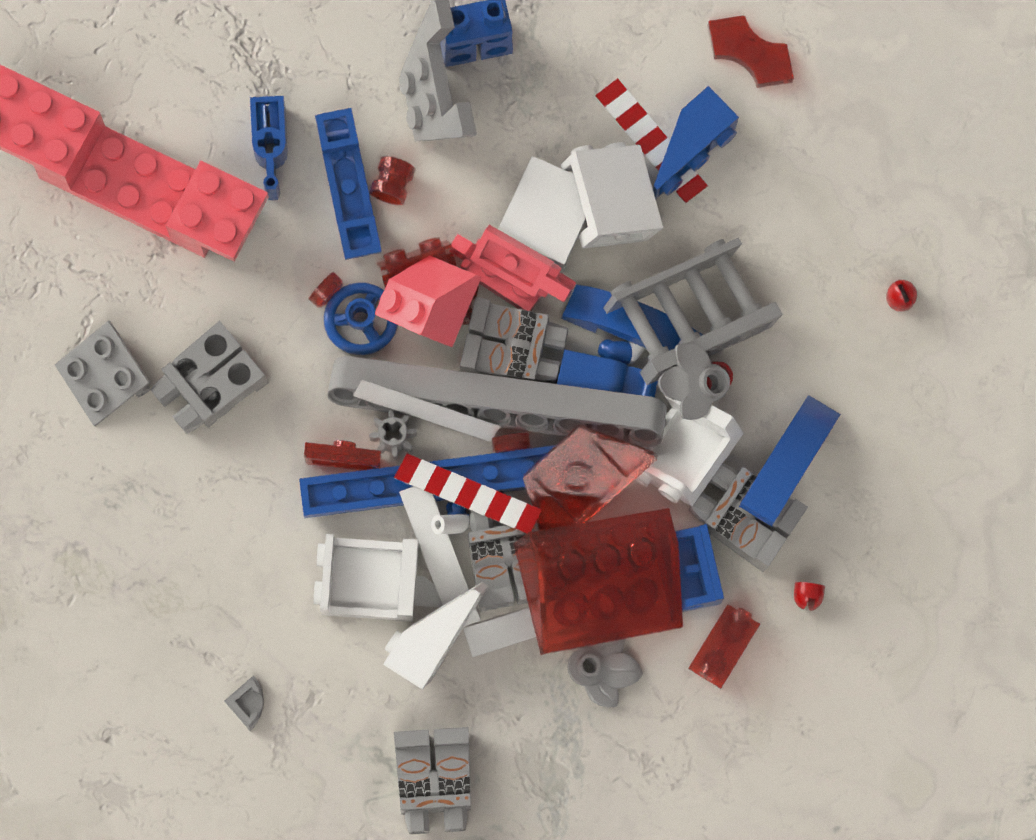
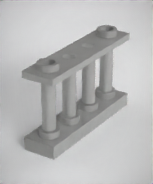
(723, 331)

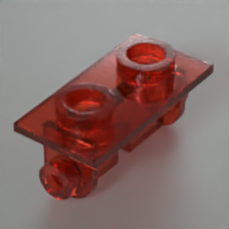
(398, 260)
(724, 645)

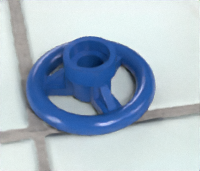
(357, 305)

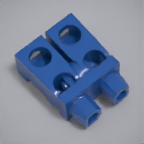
(478, 24)

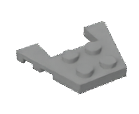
(426, 82)

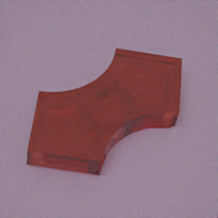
(764, 60)

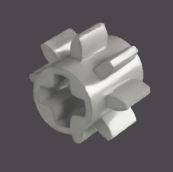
(392, 424)

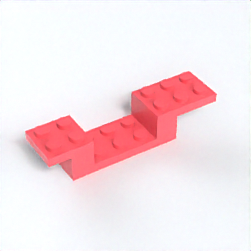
(84, 157)

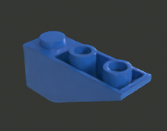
(699, 129)

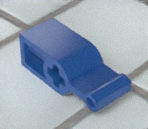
(264, 135)
(602, 374)

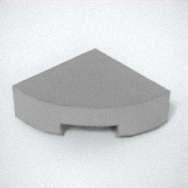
(247, 702)

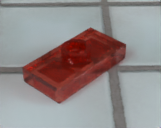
(342, 455)

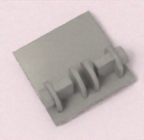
(102, 373)

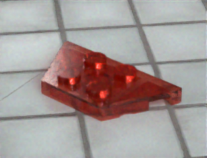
(583, 476)

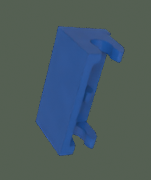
(698, 569)

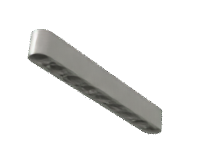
(505, 400)

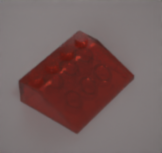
(602, 580)

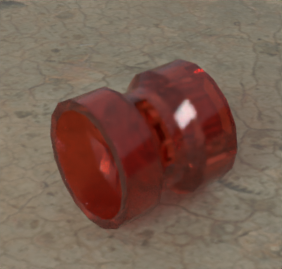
(392, 180)

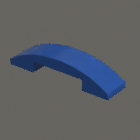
(348, 184)
(587, 311)
(789, 460)

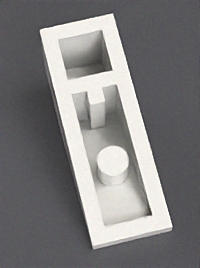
(425, 644)

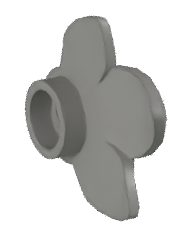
(689, 381)
(610, 671)

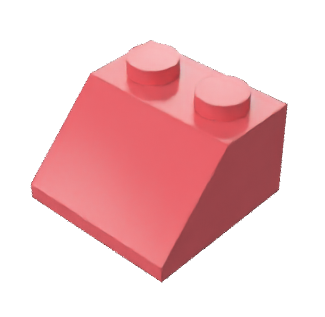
(429, 299)

